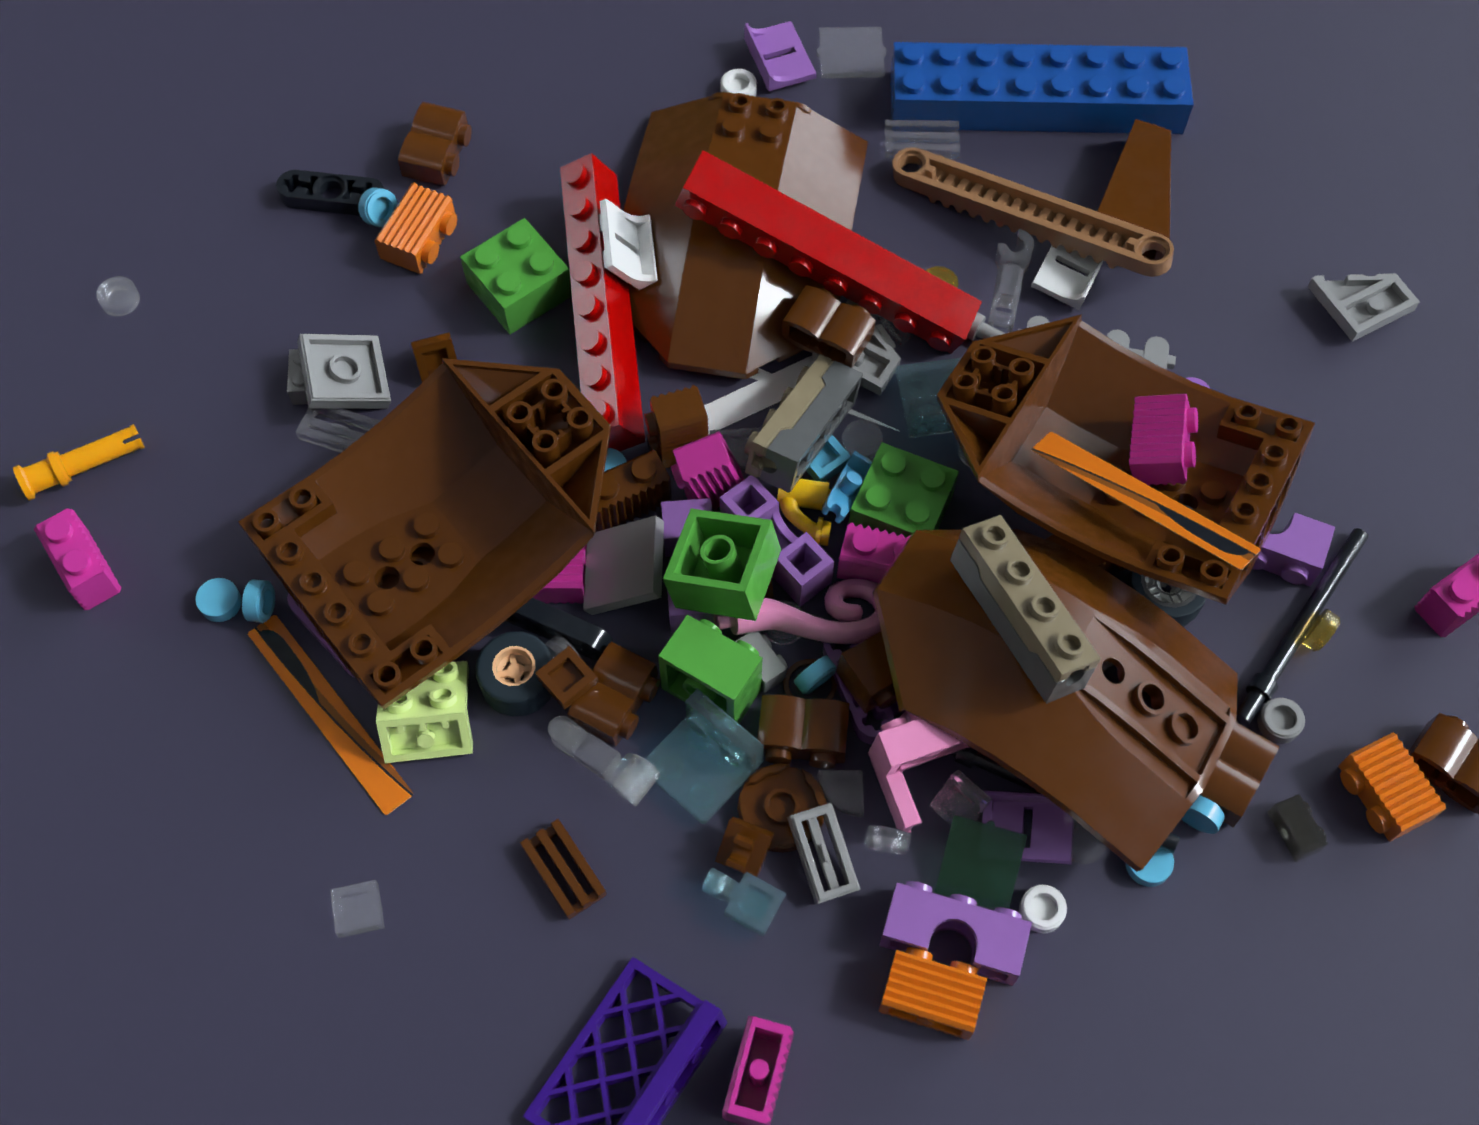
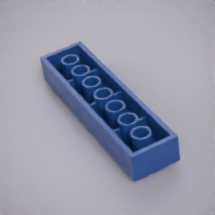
(1041, 86)

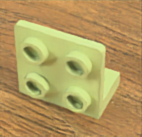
(428, 719)

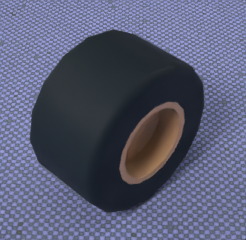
(510, 658)

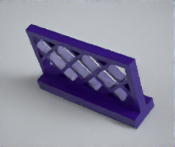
(665, 1079)

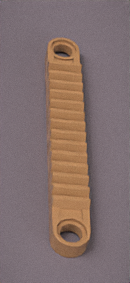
(1034, 212)

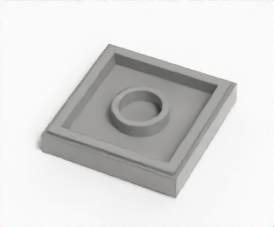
(343, 371)
(624, 566)

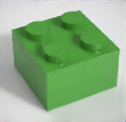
(517, 275)
(903, 493)
(722, 564)
(713, 664)

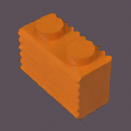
(416, 228)
(1390, 787)
(933, 993)

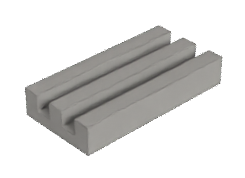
(795, 823)

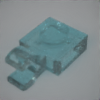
(751, 901)

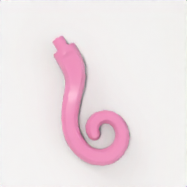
(785, 618)

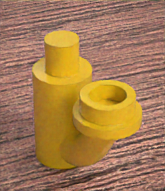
(809, 495)

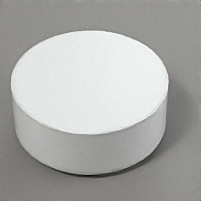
(739, 82)
(1044, 908)

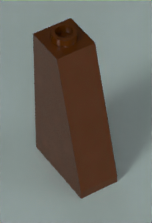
(1142, 182)

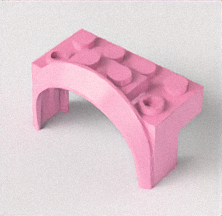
(901, 746)

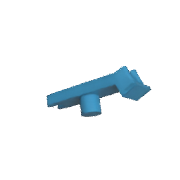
(847, 486)

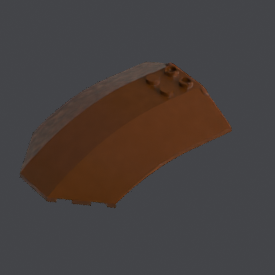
(714, 296)

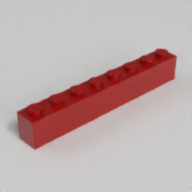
(827, 253)
(600, 305)

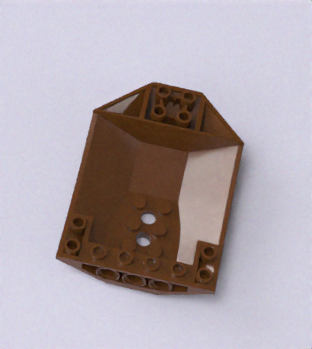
(1084, 389)
(479, 466)
(1093, 752)

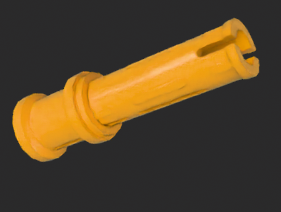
(59, 468)

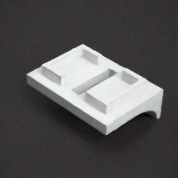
(628, 245)
(1064, 282)

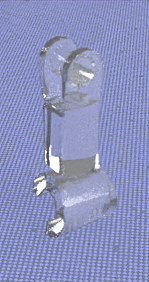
(1009, 279)
(627, 776)

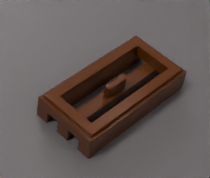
(544, 837)

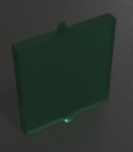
(981, 862)

